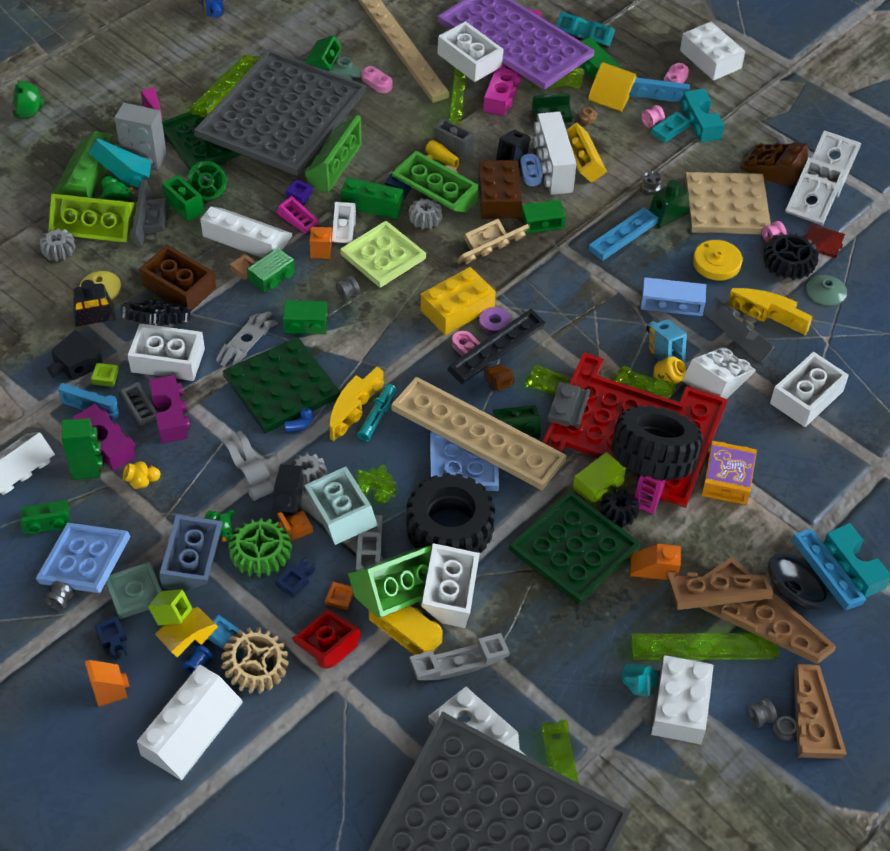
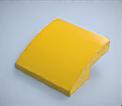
(612, 87)
(194, 627)

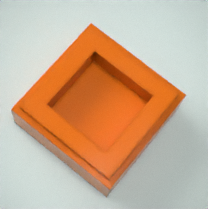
(339, 596)

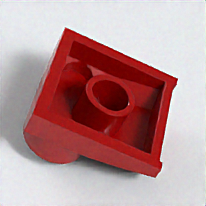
(328, 639)

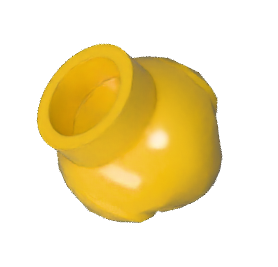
(139, 475)

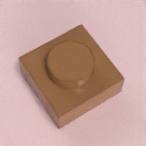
(240, 266)

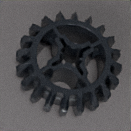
(790, 256)

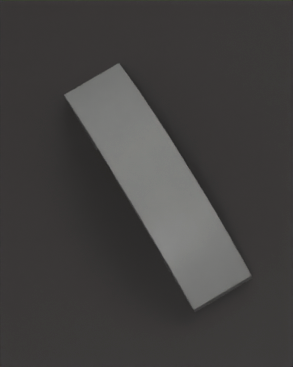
(460, 661)

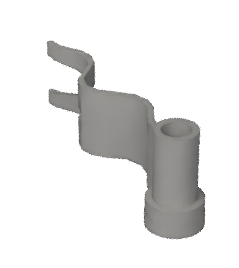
(254, 469)

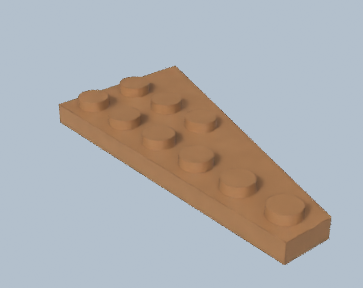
(772, 620)

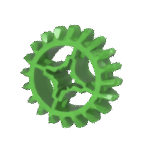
(273, 552)

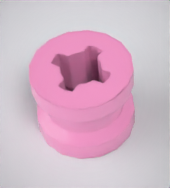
(653, 116)
(774, 229)

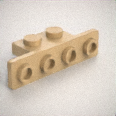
(489, 236)

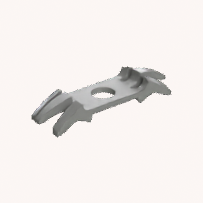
(240, 347)

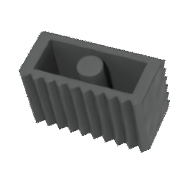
(454, 138)

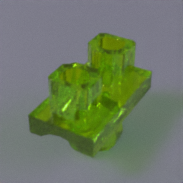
(378, 481)

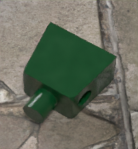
(670, 203)

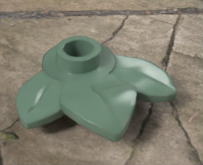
(346, 68)

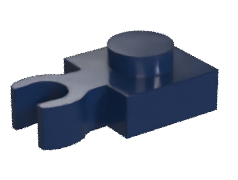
(295, 579)
(112, 635)

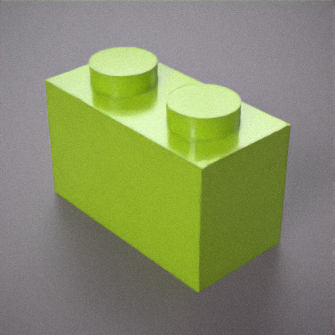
(599, 478)

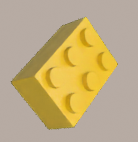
(457, 300)

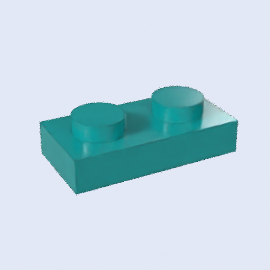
(670, 127)

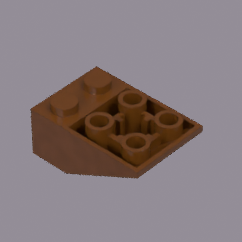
(778, 162)

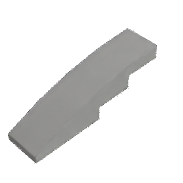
(370, 545)

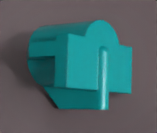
(640, 678)

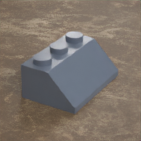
(189, 553)

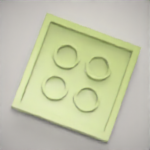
(383, 254)

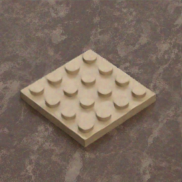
(727, 202)

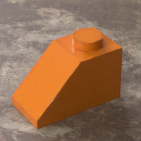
(321, 242)
(656, 561)
(107, 682)

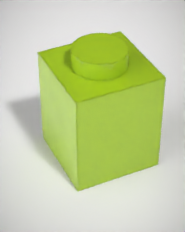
(170, 607)

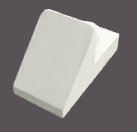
(344, 222)

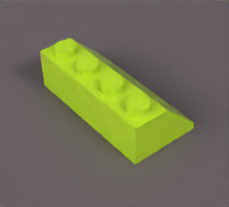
(92, 217)

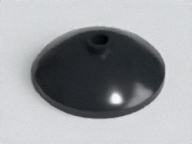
(798, 581)

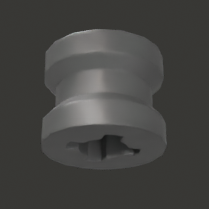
(651, 182)
(348, 288)
(58, 596)
(761, 713)

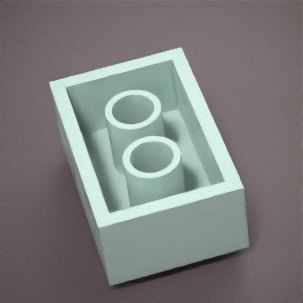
(341, 505)

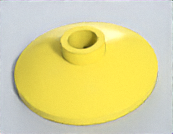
(110, 281)

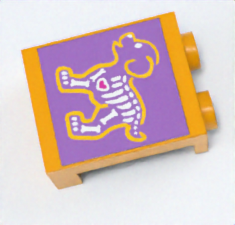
(729, 472)

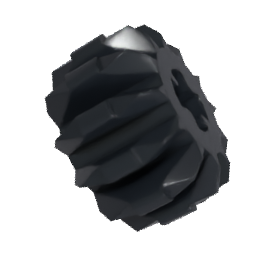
(620, 507)

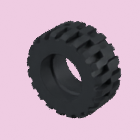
(656, 442)
(455, 494)

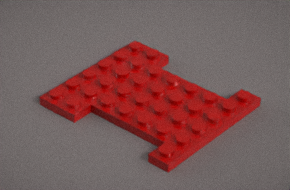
(611, 398)

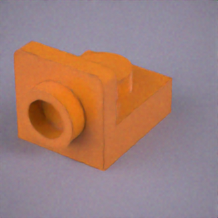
(295, 525)

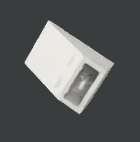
(718, 372)

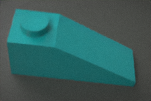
(122, 163)

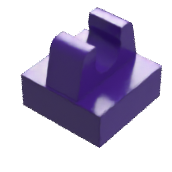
(300, 191)

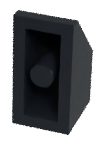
(288, 489)

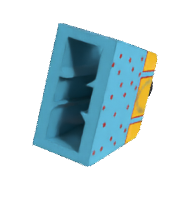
(667, 340)

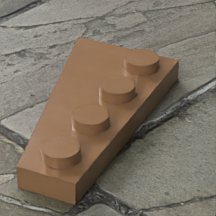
(697, 591)
(815, 719)

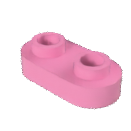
(677, 73)
(377, 79)
(465, 338)

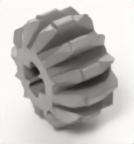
(425, 213)
(57, 244)
(313, 467)

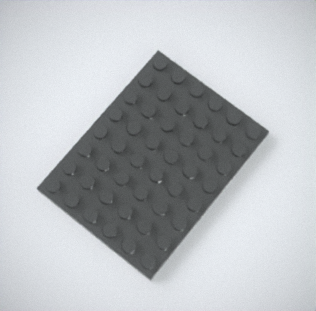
(281, 111)
(490, 797)

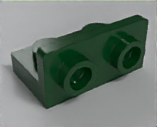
(552, 103)
(522, 418)

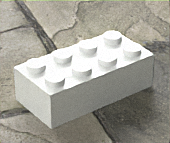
(554, 153)

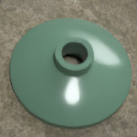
(826, 290)

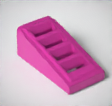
(150, 99)
(293, 204)
(656, 494)

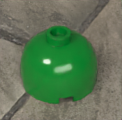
(26, 100)
(208, 180)

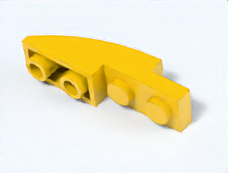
(769, 305)
(350, 401)

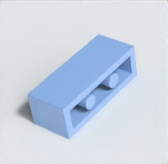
(673, 296)

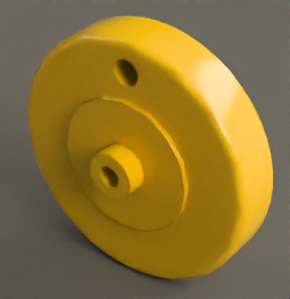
(717, 260)

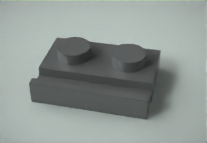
(568, 405)

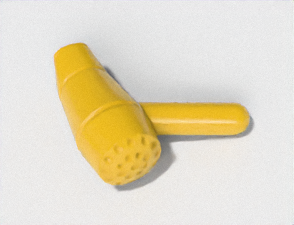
(440, 153)

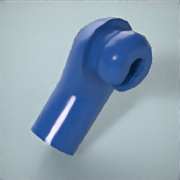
(302, 422)

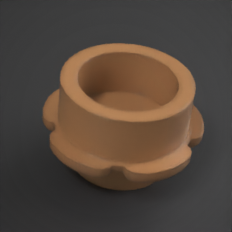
(587, 115)

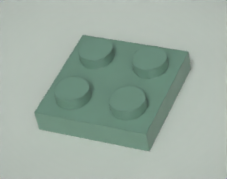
(133, 589)

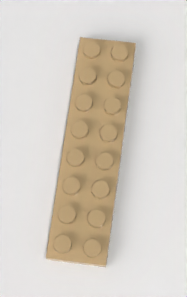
(479, 433)

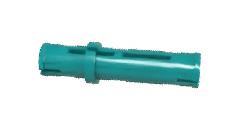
(381, 405)

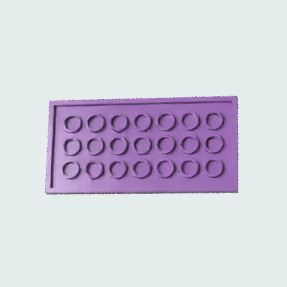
(528, 41)

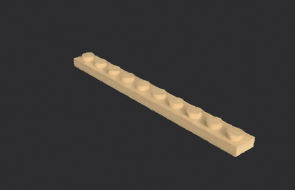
(405, 50)

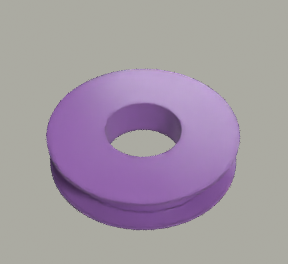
(493, 312)

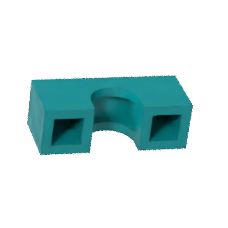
(584, 29)
(696, 107)
(866, 575)

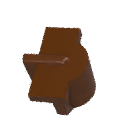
(499, 377)

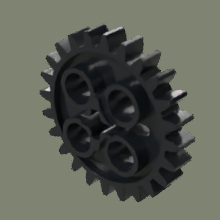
(155, 312)

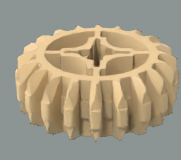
(248, 643)

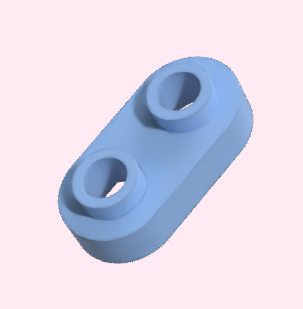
(531, 169)

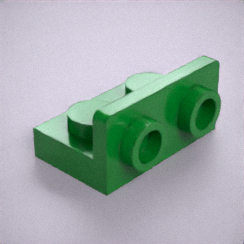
(45, 517)

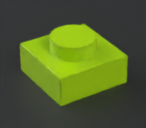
(105, 374)

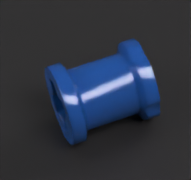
(199, 657)

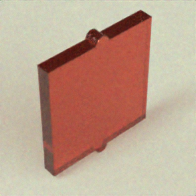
(826, 240)

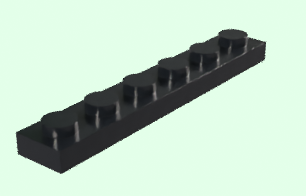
(495, 346)

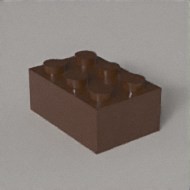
(499, 189)
(177, 278)

